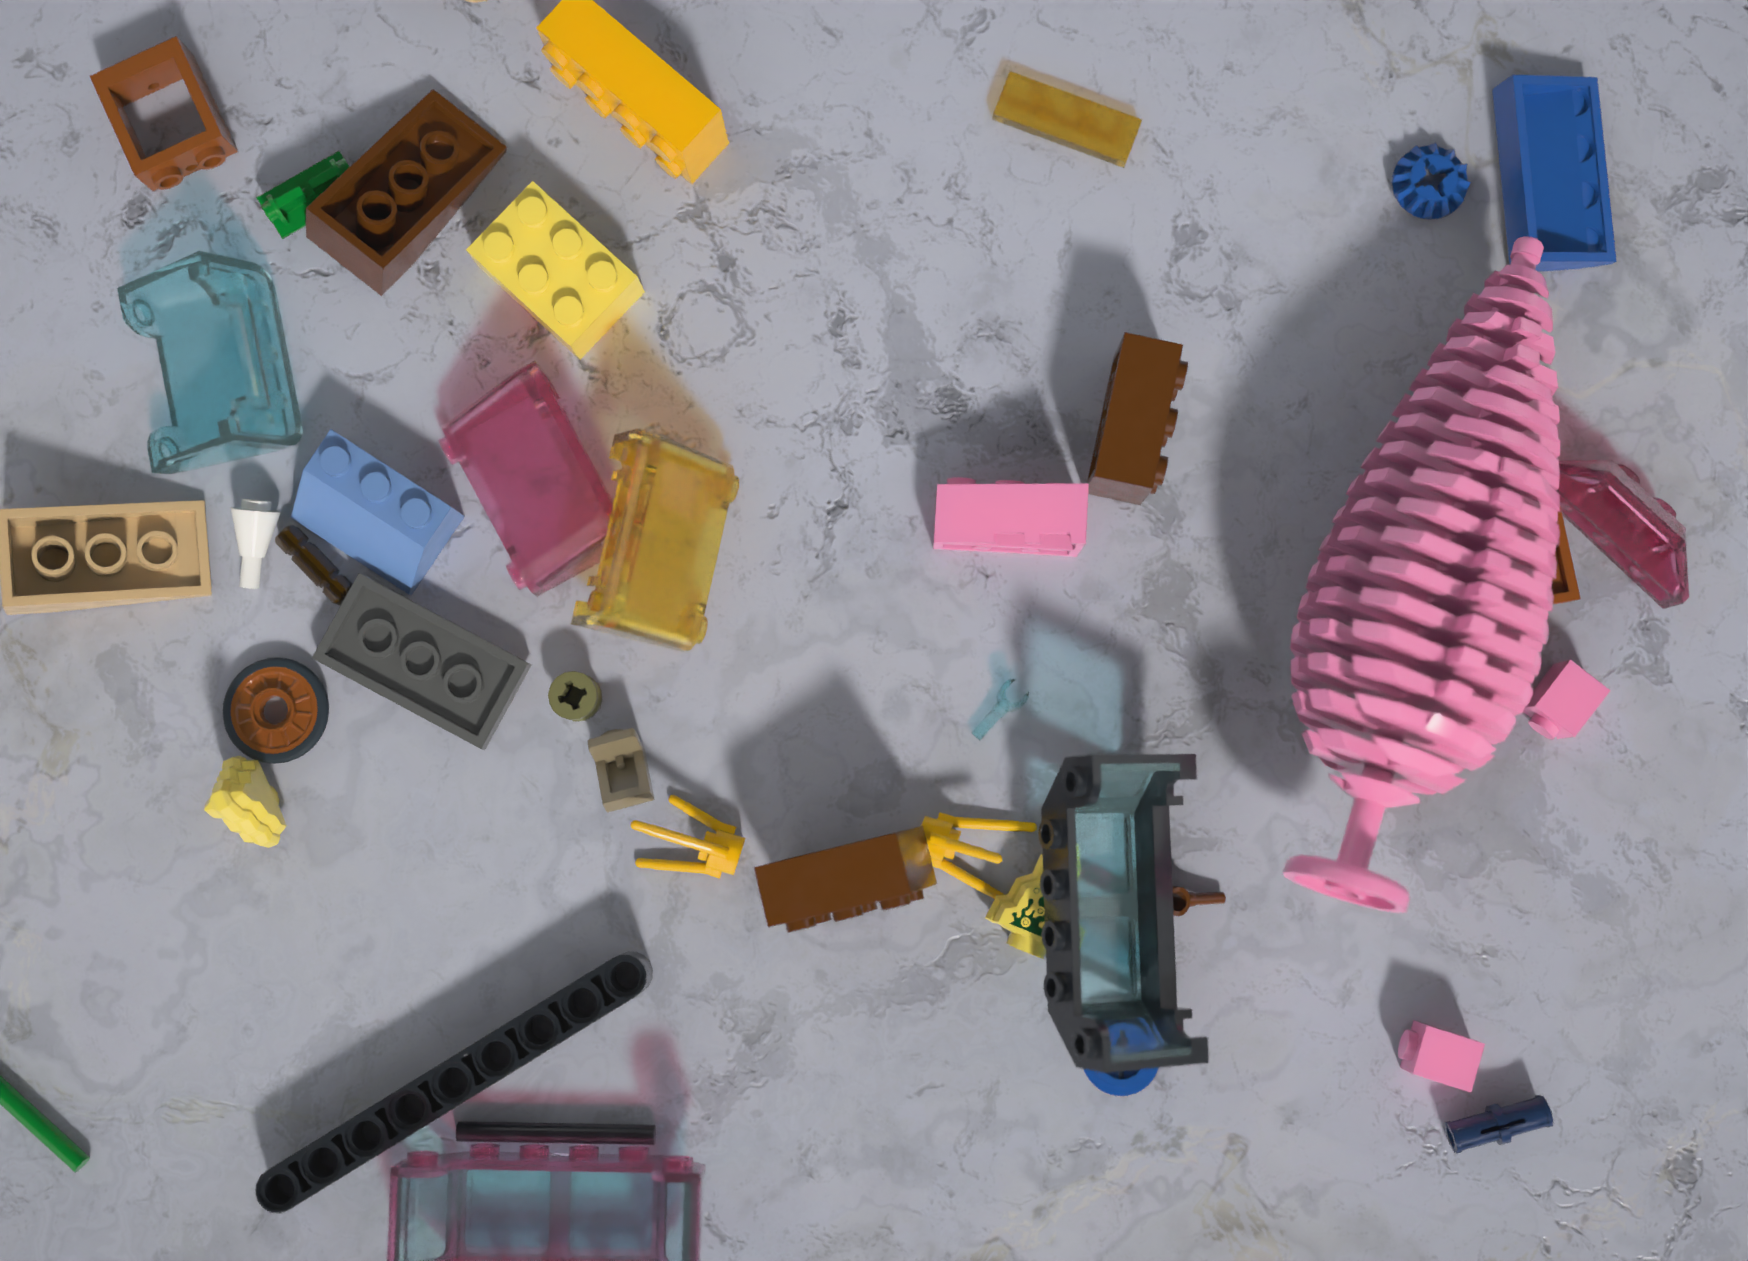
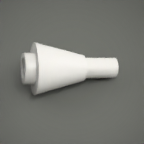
(253, 528)

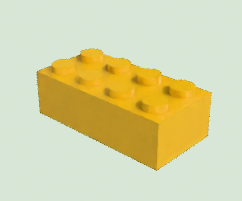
(633, 87)

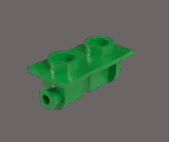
(288, 201)

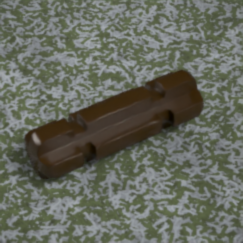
(314, 563)

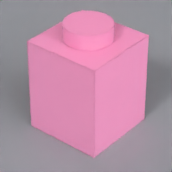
(1564, 701)
(1440, 1055)

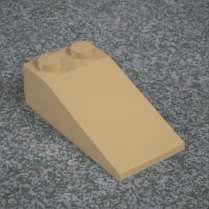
(102, 555)

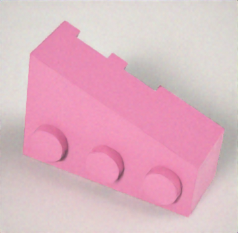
(1011, 517)

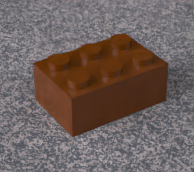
(1136, 419)
(846, 880)

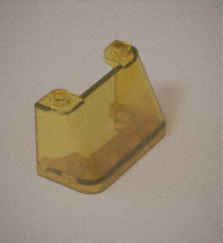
(659, 542)

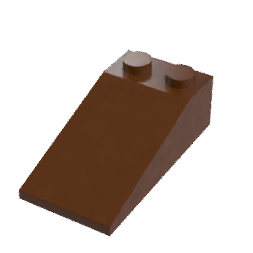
(402, 191)

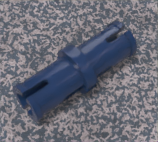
(1498, 1124)

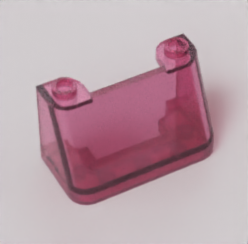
(532, 479)

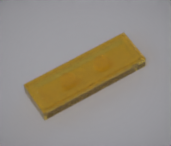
(1066, 119)

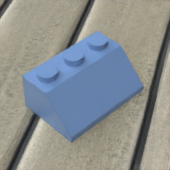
(373, 512)

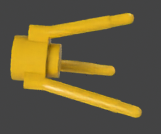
(944, 842)
(718, 849)

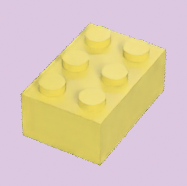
(556, 270)

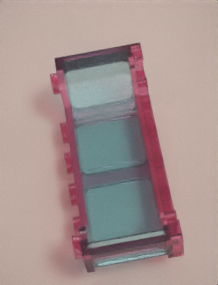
(545, 1205)

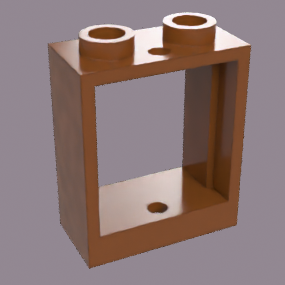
(145, 75)

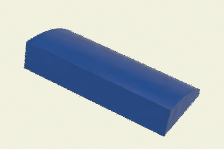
(1555, 169)

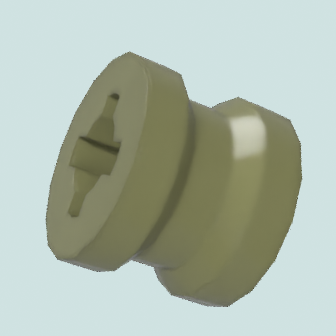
(587, 701)

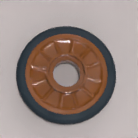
(245, 710)

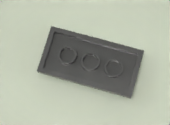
(421, 661)

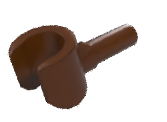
(1183, 899)

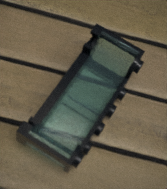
(1113, 912)

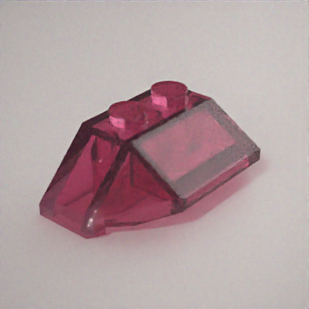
(1627, 526)

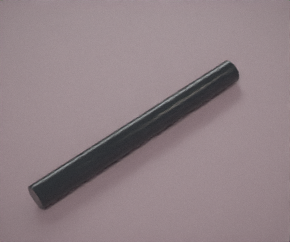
(556, 1133)

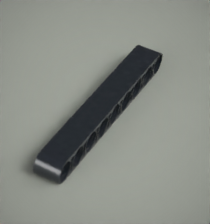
(433, 1089)

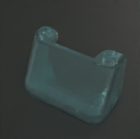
(218, 361)

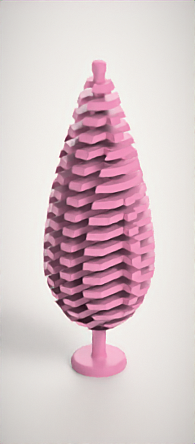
(1435, 578)

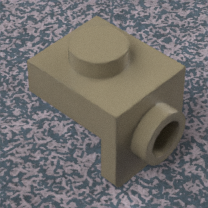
(621, 769)

